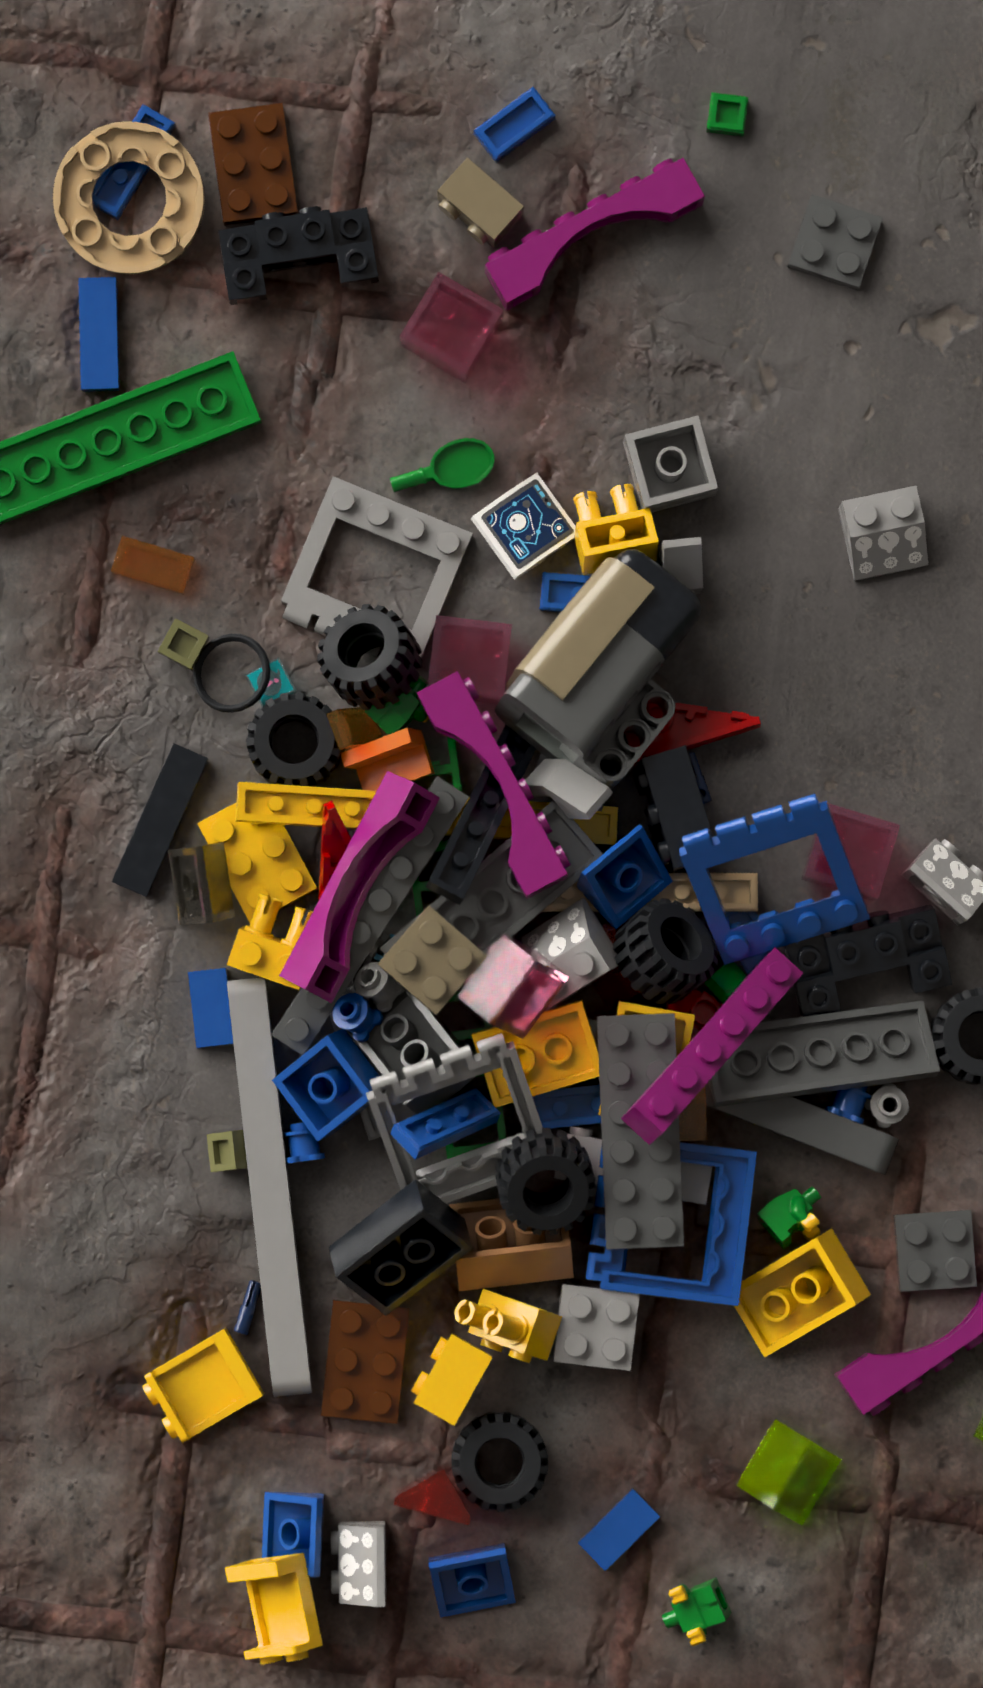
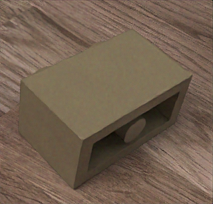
(479, 203)

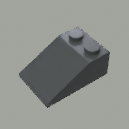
(408, 1037)

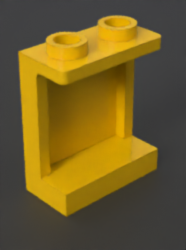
(202, 1386)
(280, 1607)

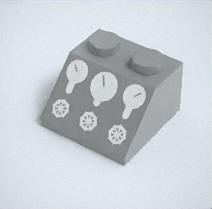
(884, 533)
(947, 880)
(576, 946)
(361, 1563)

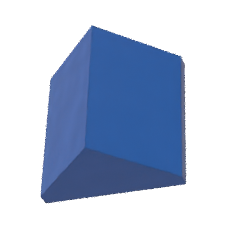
(624, 877)
(294, 1526)
(472, 1580)

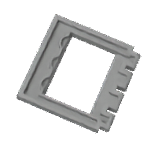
(386, 520)
(471, 1170)

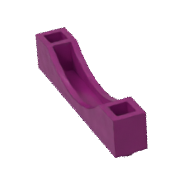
(658, 197)
(455, 715)
(323, 949)
(712, 1046)
(878, 1376)

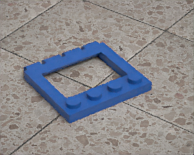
(771, 829)
(724, 1238)

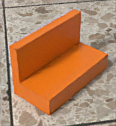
(398, 753)

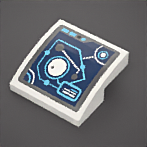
(525, 526)

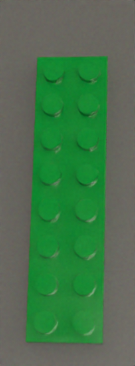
(123, 435)

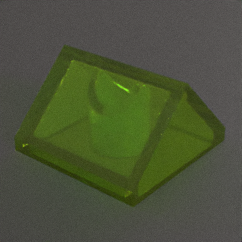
(788, 1472)

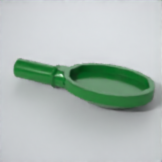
(452, 466)

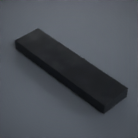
(160, 820)

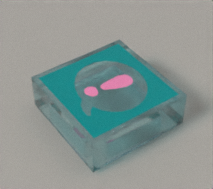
(278, 682)

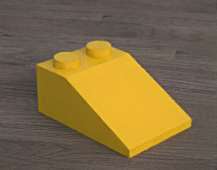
(799, 1293)

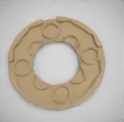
(85, 165)

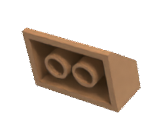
(506, 1253)

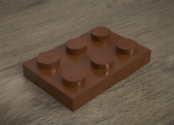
(252, 163)
(364, 1362)

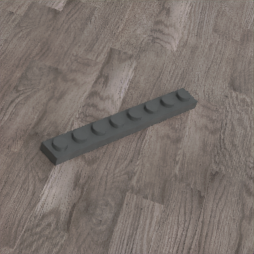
(308, 1011)

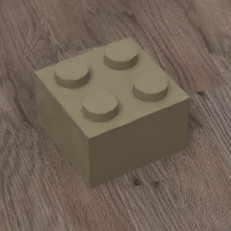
(432, 960)

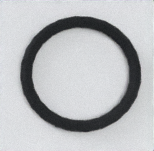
(263, 684)

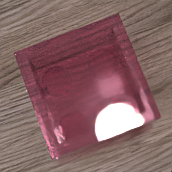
(451, 327)
(475, 651)
(867, 845)
(512, 986)

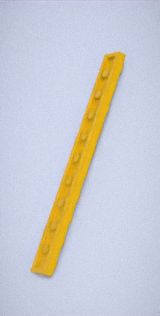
(304, 807)

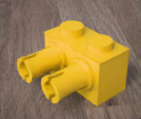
(608, 536)
(257, 948)
(510, 1324)
(451, 1379)

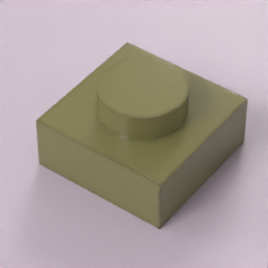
(183, 644)
(227, 1151)

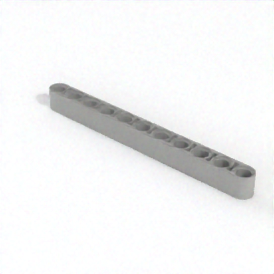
(269, 1187)

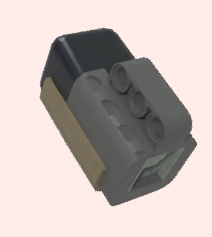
(596, 667)

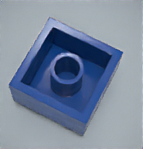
(328, 1084)

